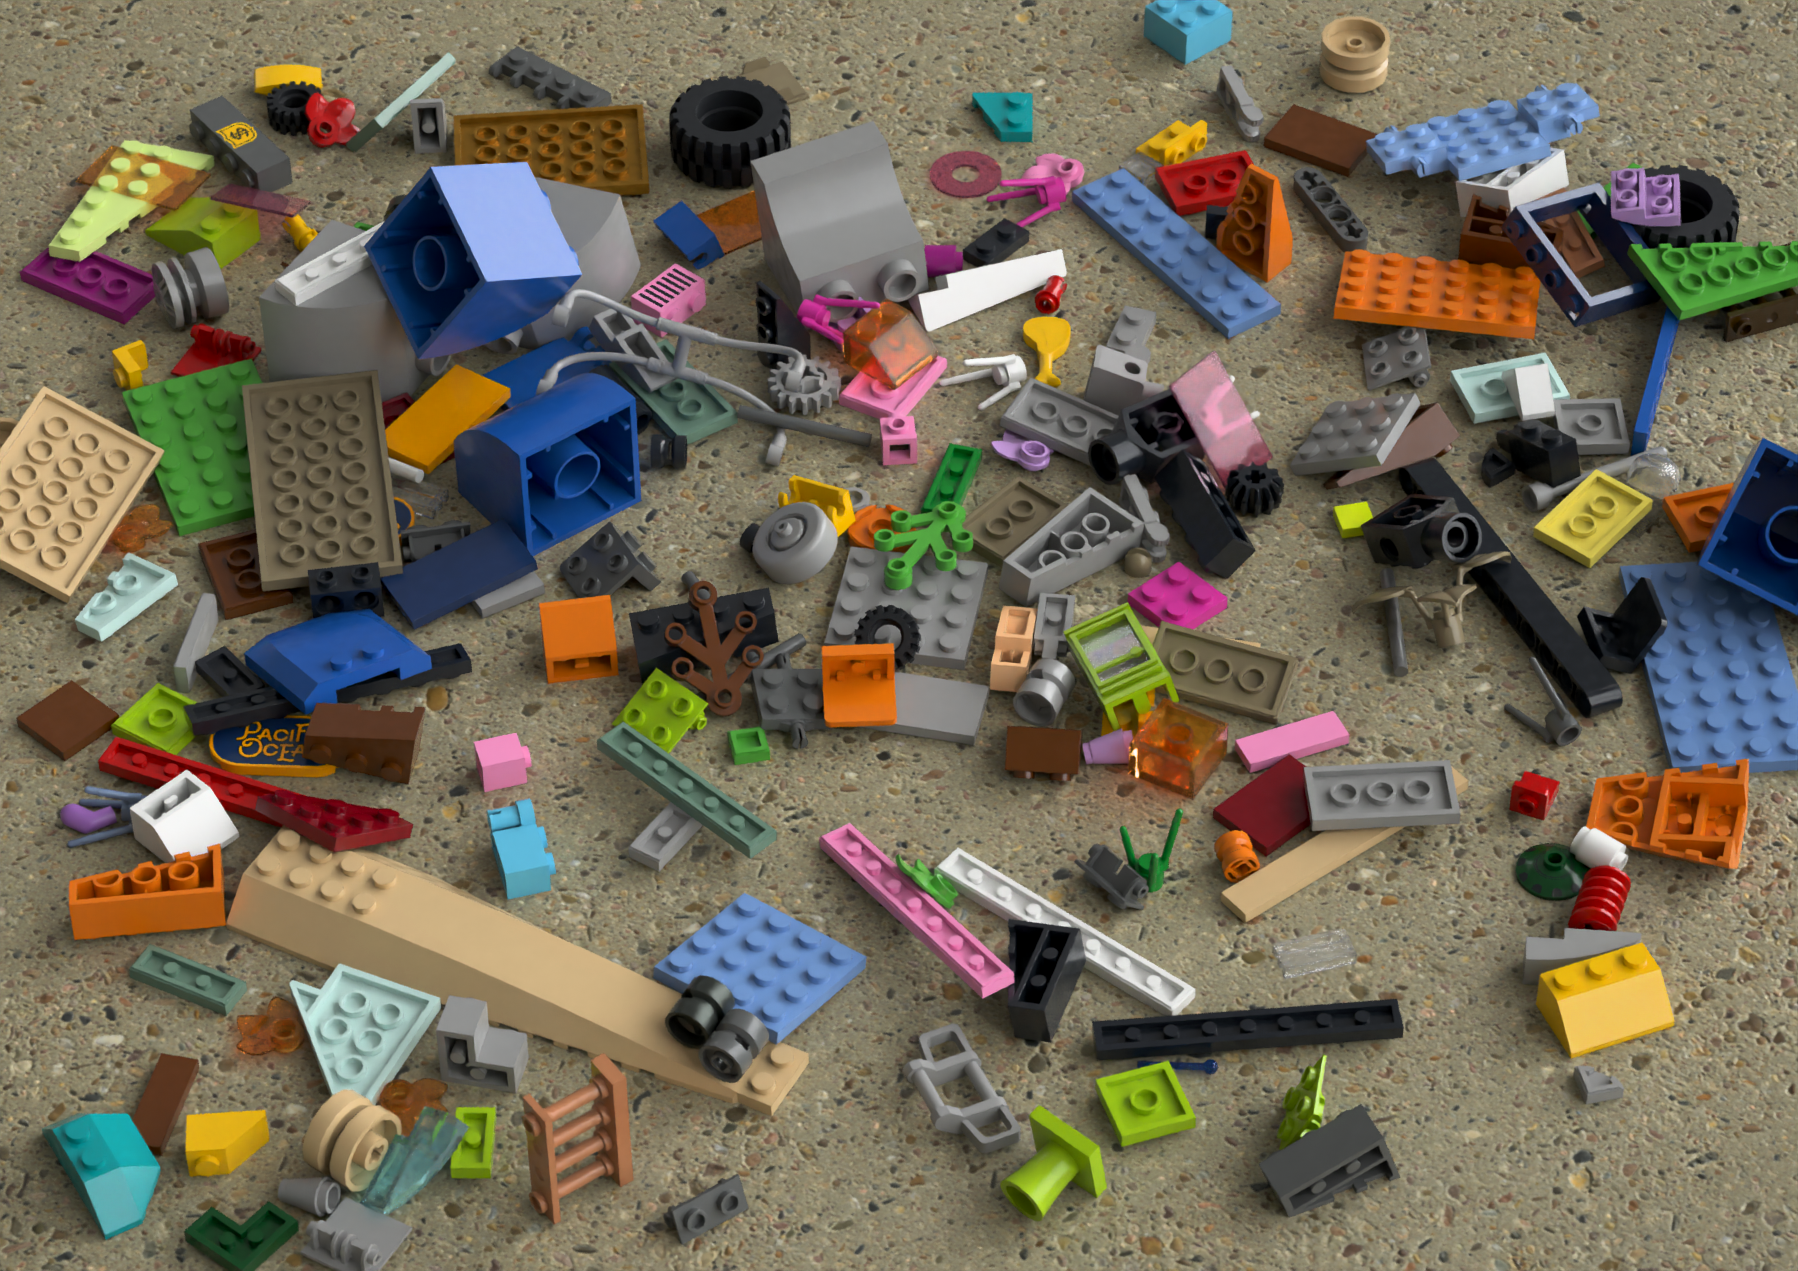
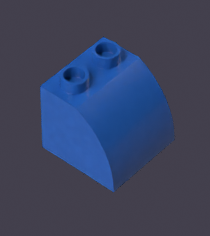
(472, 257)
(554, 461)
(1758, 528)

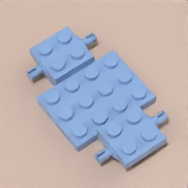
(1486, 137)

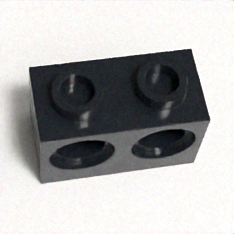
(346, 589)

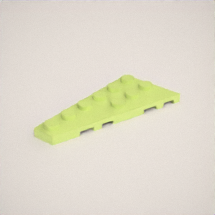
(106, 211)

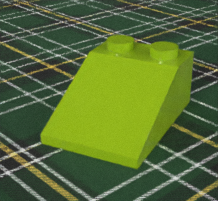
(208, 223)

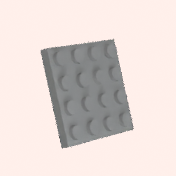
(939, 601)

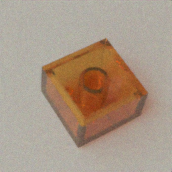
(1178, 748)

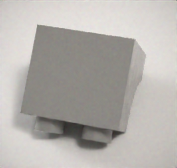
(838, 222)

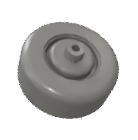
(795, 543)

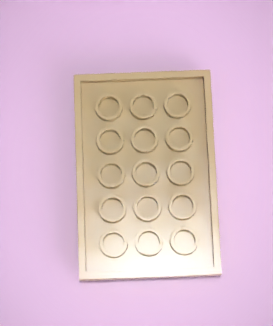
(66, 490)

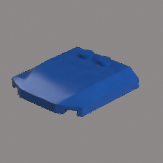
(333, 653)

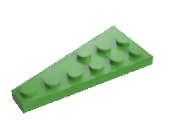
(1715, 273)

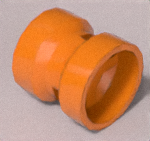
(1236, 855)

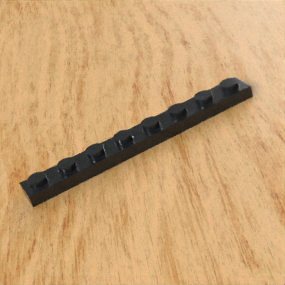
(267, 703)
(1247, 1029)

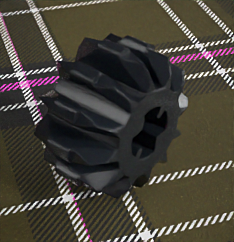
(1254, 489)

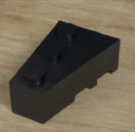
(1045, 971)

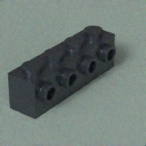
(1204, 515)

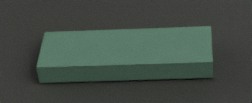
(188, 979)

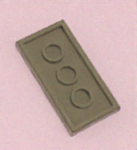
(1225, 672)

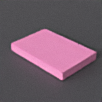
(879, 400)

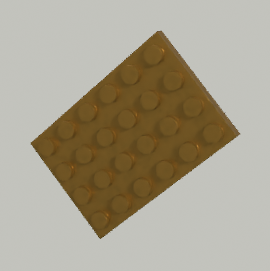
(572, 146)

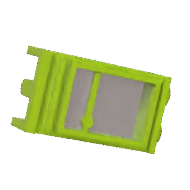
(1118, 661)

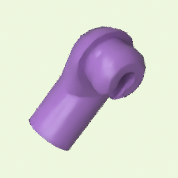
(86, 820)

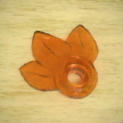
(138, 527)
(271, 1032)
(408, 1099)

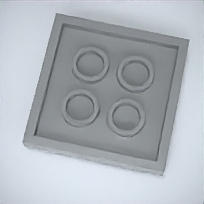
(1355, 434)

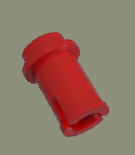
(1048, 299)

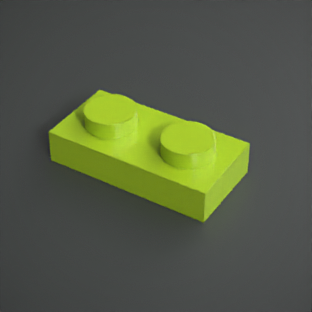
(475, 1152)

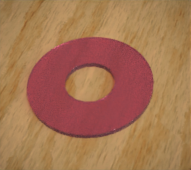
(987, 167)

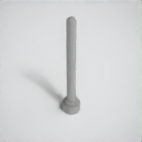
(1539, 495)

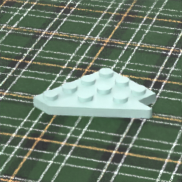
(362, 1027)

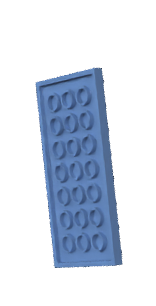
(1718, 673)

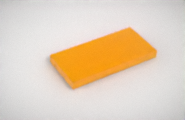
(430, 425)

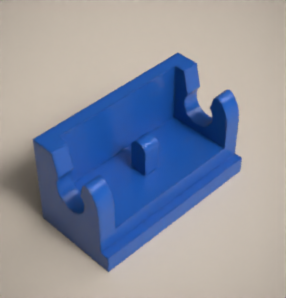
(689, 234)

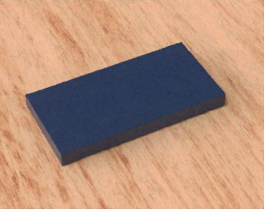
(459, 573)

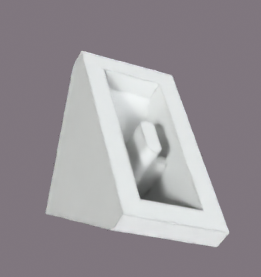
(1530, 391)

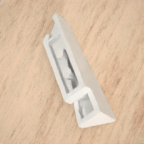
(982, 287)

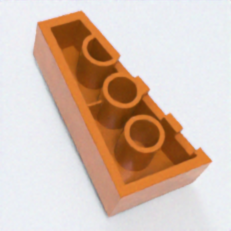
(151, 898)

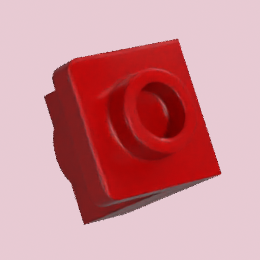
(1533, 795)

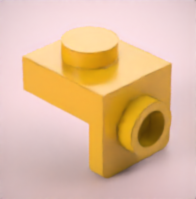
(128, 365)

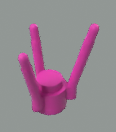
(1048, 191)
(816, 317)

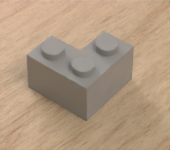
(478, 1053)

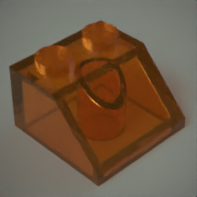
(888, 345)

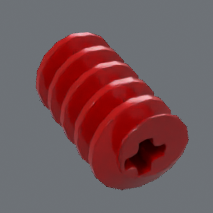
(1600, 899)

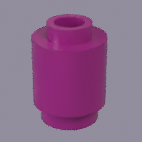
(942, 260)

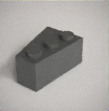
(1329, 1161)

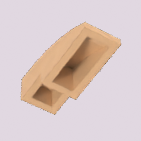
(1013, 648)

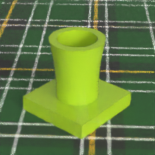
(1059, 1158)

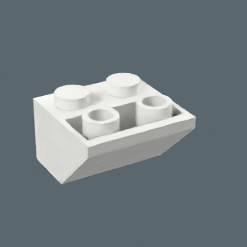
(181, 819)

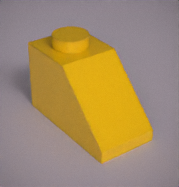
(223, 1140)

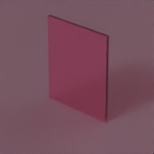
(260, 200)

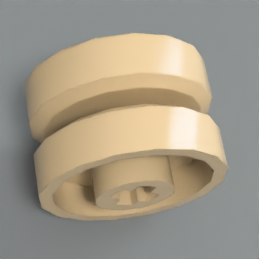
(1354, 54)
(349, 1139)

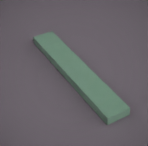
(687, 790)

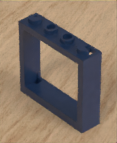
(1553, 271)

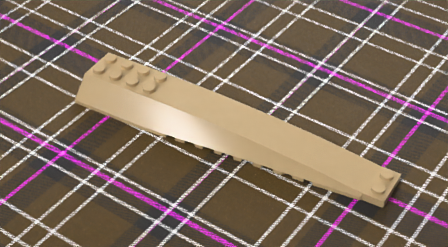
(447, 942)

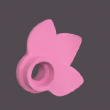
(1054, 165)

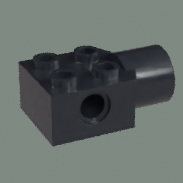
(1143, 440)
(1422, 531)

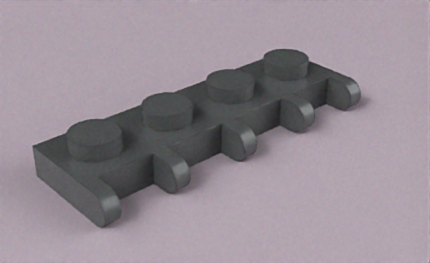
(549, 80)

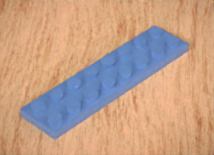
(1176, 253)

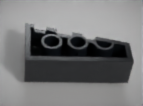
(650, 625)

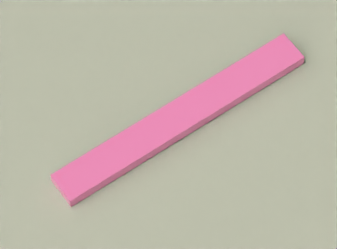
(917, 911)

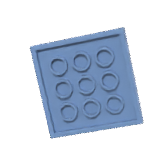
(767, 963)

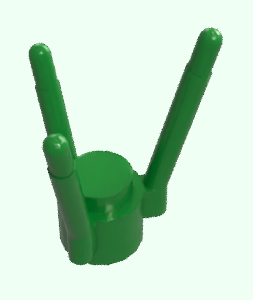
(1150, 864)

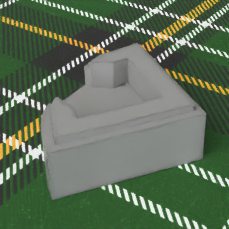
(1596, 1085)

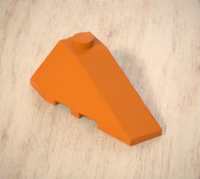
(1257, 226)

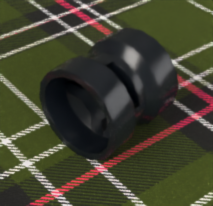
(661, 451)

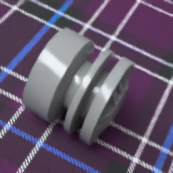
(182, 290)

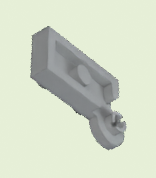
(1133, 332)

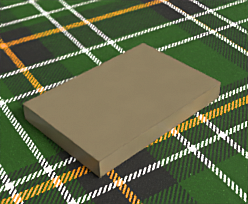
(1010, 519)

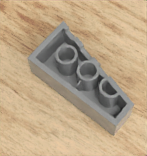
(1070, 547)

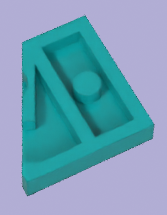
(1007, 114)

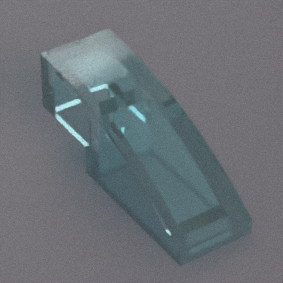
(414, 1160)

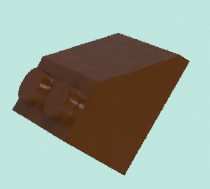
(1043, 750)

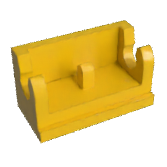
(831, 499)

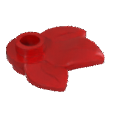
(332, 117)

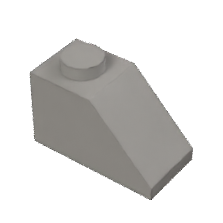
(429, 125)

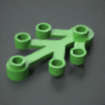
(944, 518)

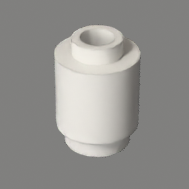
(1597, 848)

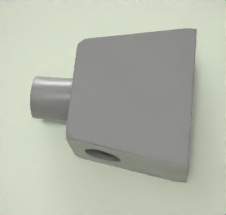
(1118, 381)

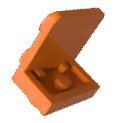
(859, 685)

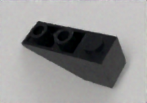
(778, 327)

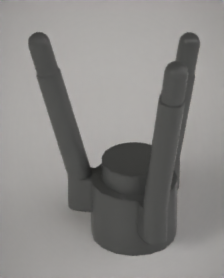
(1559, 722)

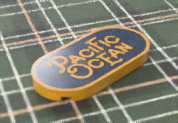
(267, 749)

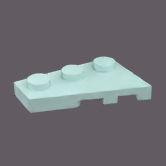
(125, 597)

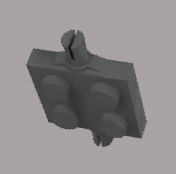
(789, 699)

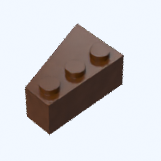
(1486, 242)
(365, 740)

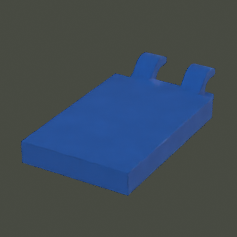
(525, 372)

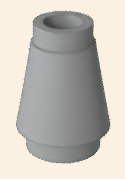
(313, 1195)

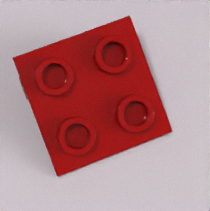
(214, 350)

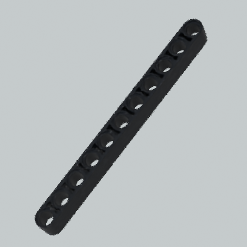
(1525, 604)

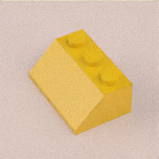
(1605, 1000)

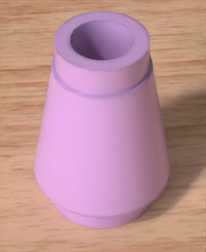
(1109, 748)

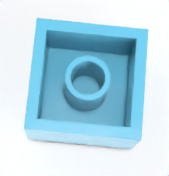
(1188, 27)

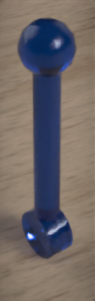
(1209, 1066)

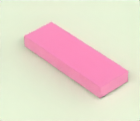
(1296, 739)

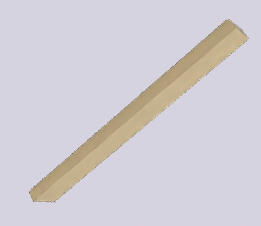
(1306, 865)

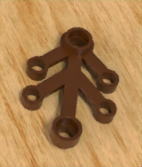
(714, 654)

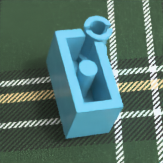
(520, 850)

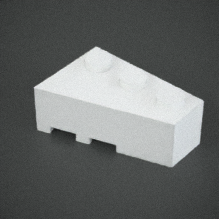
(1516, 184)

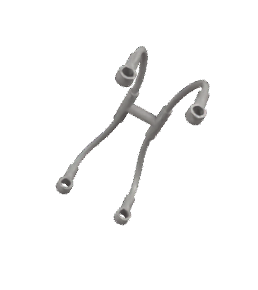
(677, 368)

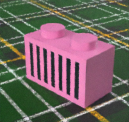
(671, 295)

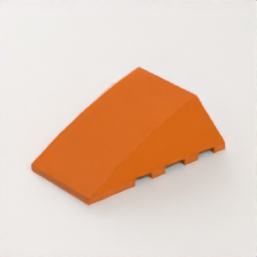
(1677, 814)

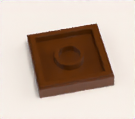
(67, 720)

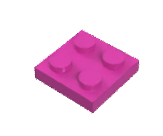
(1177, 598)

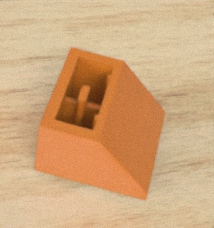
(578, 639)

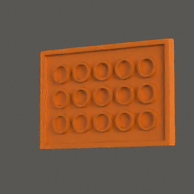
(1438, 294)

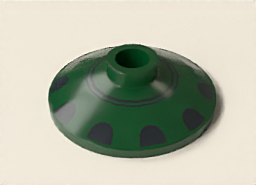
(1550, 872)

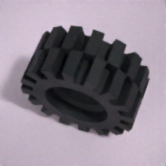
(287, 107)
(891, 616)

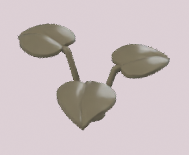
(1446, 622)

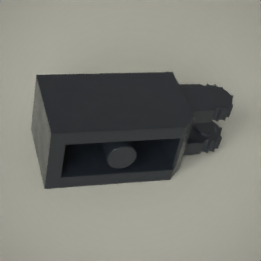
(1541, 452)

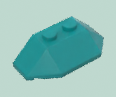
(107, 1167)

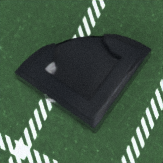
(1496, 468)

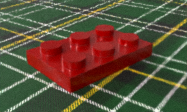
(1202, 182)

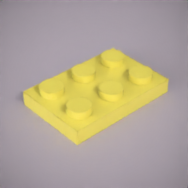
(1592, 518)

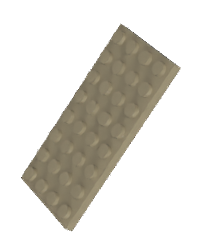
(320, 477)

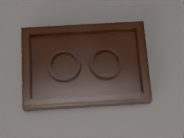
(1319, 140)
(236, 575)

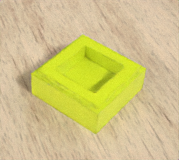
(1351, 517)

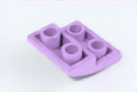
(1645, 200)

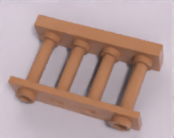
(610, 1138)

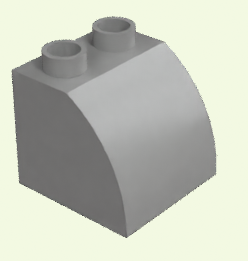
(606, 253)
(341, 328)

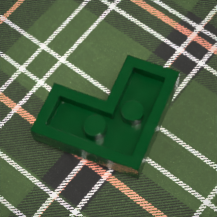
(243, 1245)

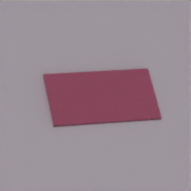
(1219, 417)

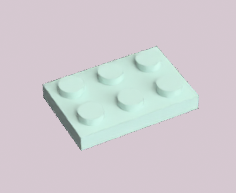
(1484, 390)

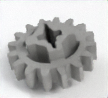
(817, 386)

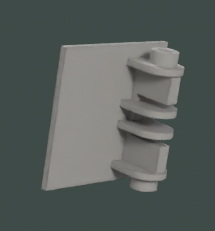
(1397, 357)
(354, 1238)

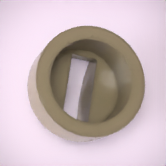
(1138, 562)

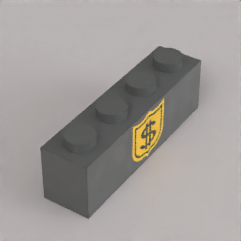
(240, 145)

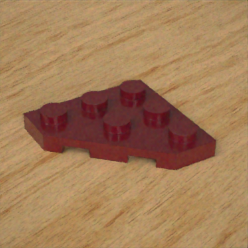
(333, 821)

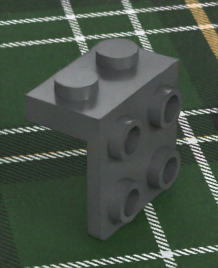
(608, 563)

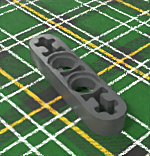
(1336, 208)

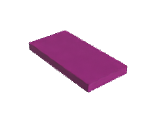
(93, 283)

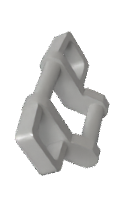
(928, 1074)

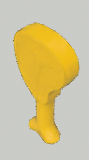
(1050, 340)

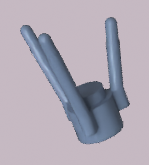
(128, 801)

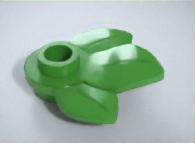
(934, 886)

